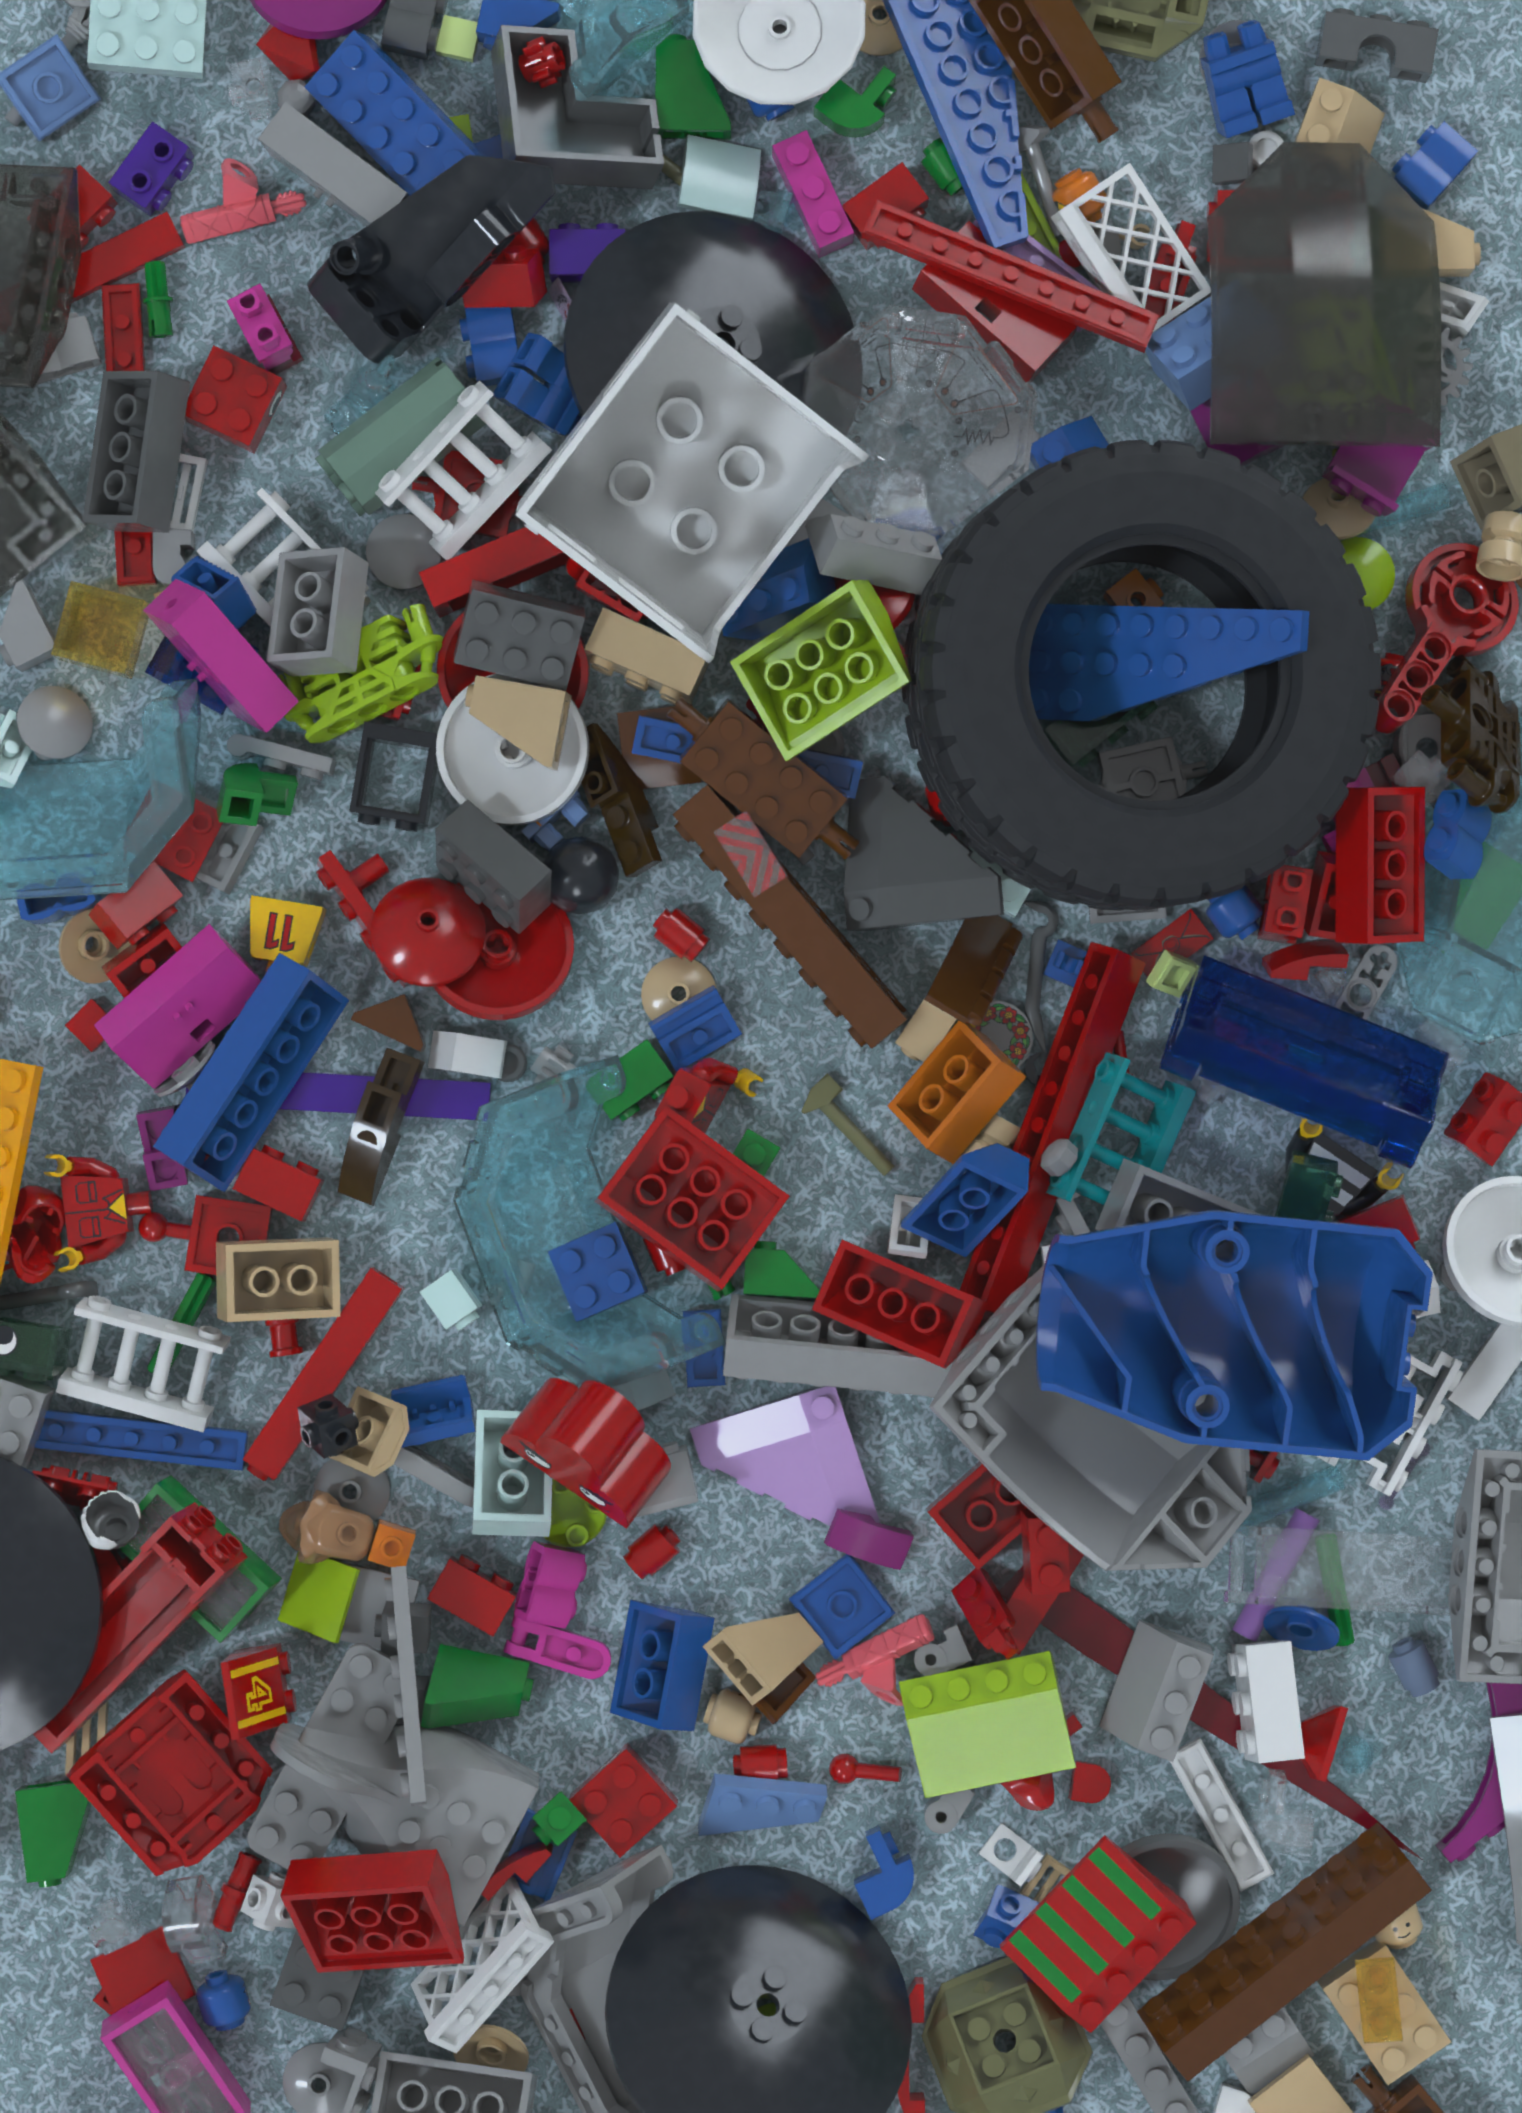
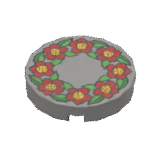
(1008, 1030)

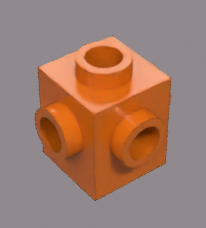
(1134, 587)

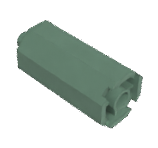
(390, 433)

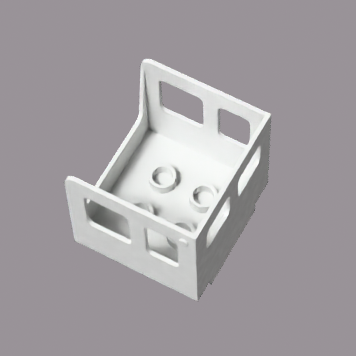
(686, 479)

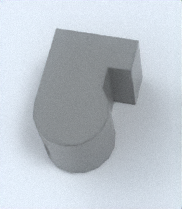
(170, 552)
(942, 1657)
(945, 1810)

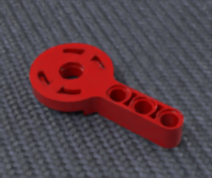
(1445, 625)

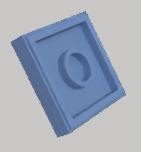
(47, 88)

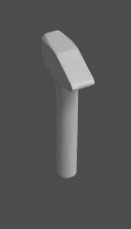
(1029, 141)

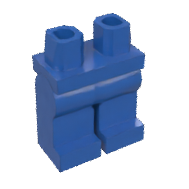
(1244, 81)
(545, 404)

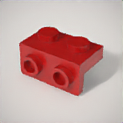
(1487, 1118)

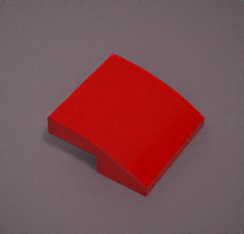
(141, 1968)

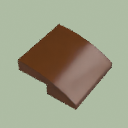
(648, 770)

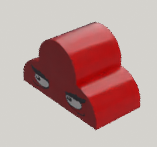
(591, 1445)

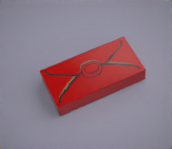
(1181, 936)

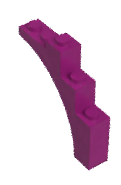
(1485, 1813)

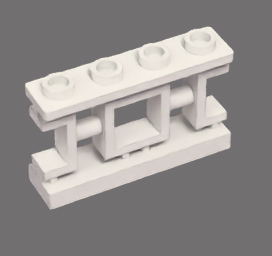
(1429, 1414)

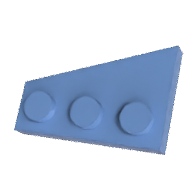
(759, 1803)

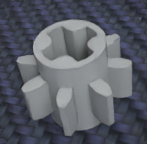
(552, 1063)

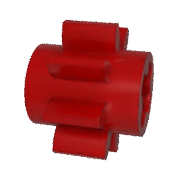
(542, 62)

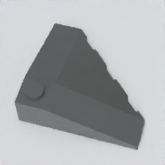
(908, 868)

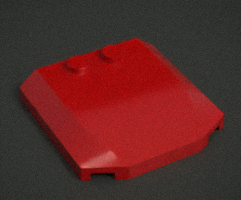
(172, 1776)

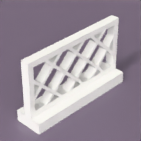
(1100, 263)
(492, 1975)

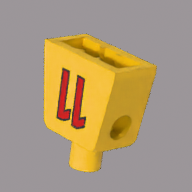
(283, 929)

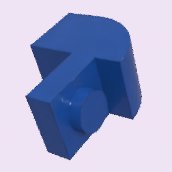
(891, 1882)

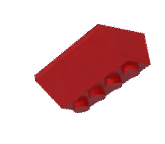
(1380, 866)
(898, 1305)

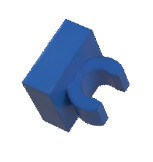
(1065, 963)

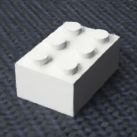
(1266, 1701)

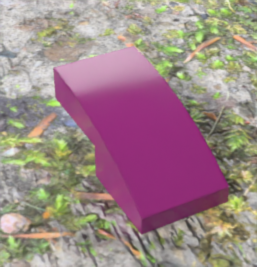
(160, 1169)
(867, 1540)

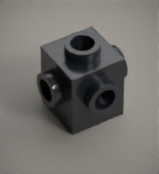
(328, 1426)

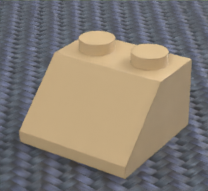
(1339, 116)

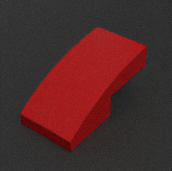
(1295, 960)
(523, 1863)

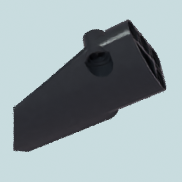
(427, 251)

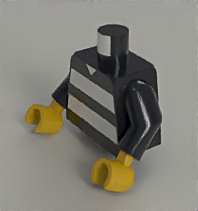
(1359, 1184)

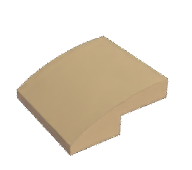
(1299, 2090)

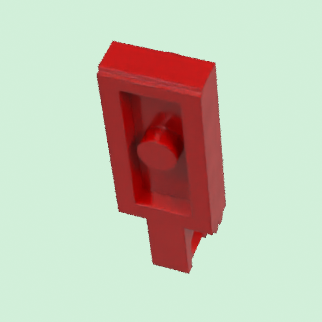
(1161, 279)
(986, 1612)

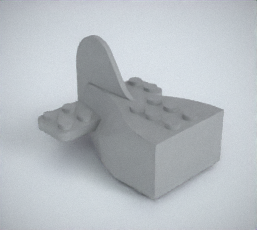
(349, 1773)

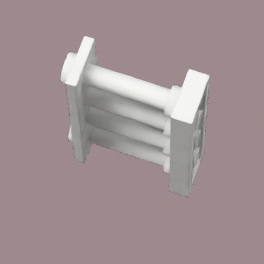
(499, 479)
(224, 555)
(118, 1390)

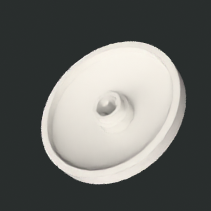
(499, 775)
(1486, 1249)

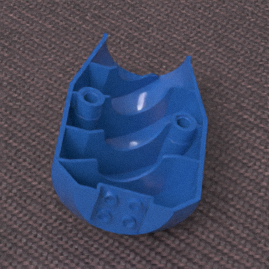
(1281, 1326)

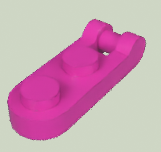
(559, 1649)

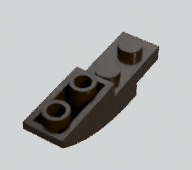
(626, 811)
(376, 1126)

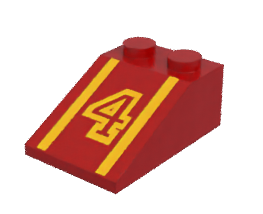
(257, 1689)

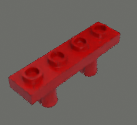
(350, 887)

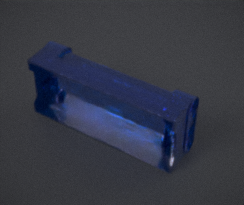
(1306, 1059)

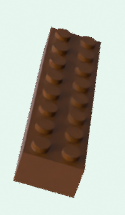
(800, 929)
(1283, 1951)

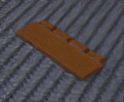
(974, 968)

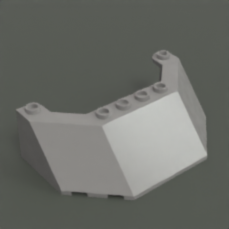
(575, 1973)

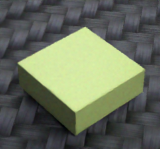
(457, 39)
(1172, 973)

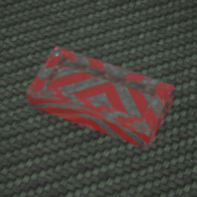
(750, 854)

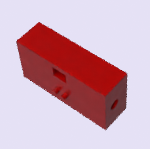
(1024, 332)

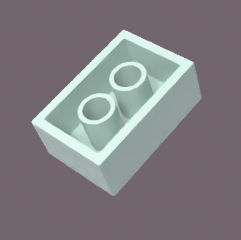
(148, 37)
(509, 1491)

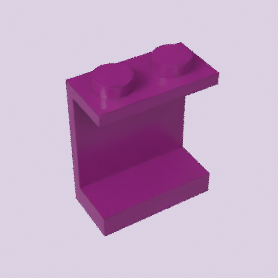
(1373, 474)

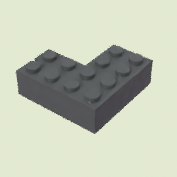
(559, 127)

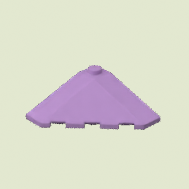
(793, 1452)

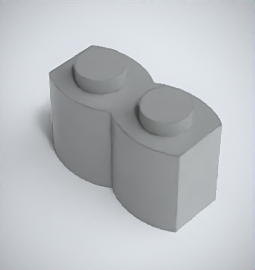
(74, 352)

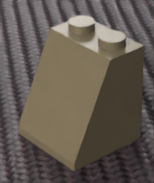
(1492, 474)

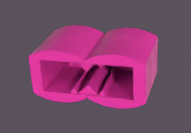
(550, 1585)

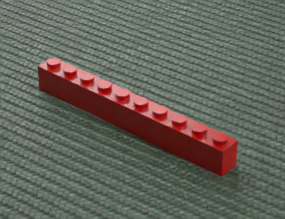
(1083, 1038)

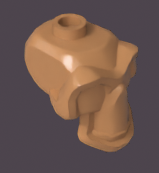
(326, 1530)

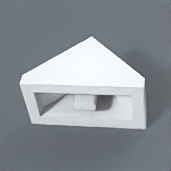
(1459, 309)
(467, 1054)
(901, 1240)

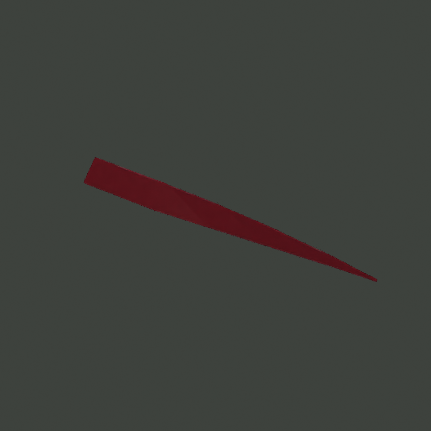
(1106, 1642)

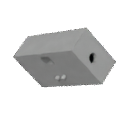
(329, 166)

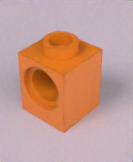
(391, 1544)

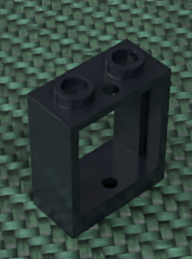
(400, 737)

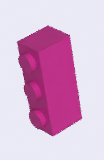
(813, 194)

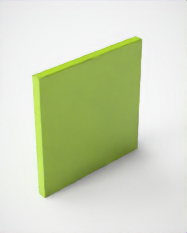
(319, 1597)

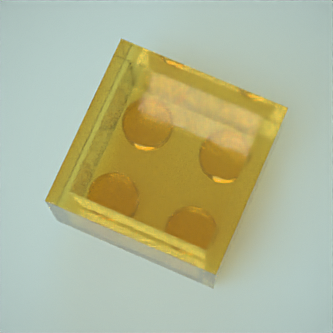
(101, 630)

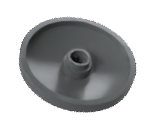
(1200, 1879)

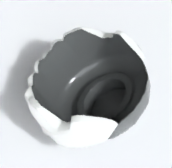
(110, 1520)

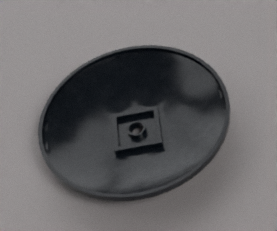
(726, 270)
(46, 1603)
(690, 1985)

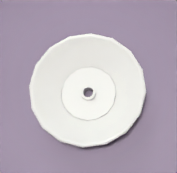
(776, 68)

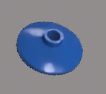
(1302, 1627)

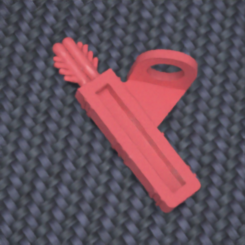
(240, 206)
(877, 1659)

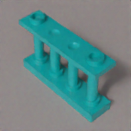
(1155, 1136)

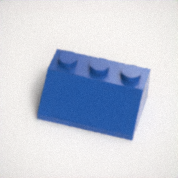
(781, 594)
(970, 1198)
(662, 1666)

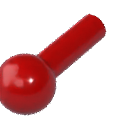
(846, 1769)

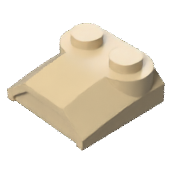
(379, 1434)

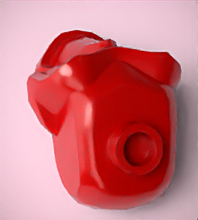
(36, 1233)

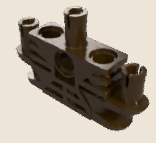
(1478, 735)

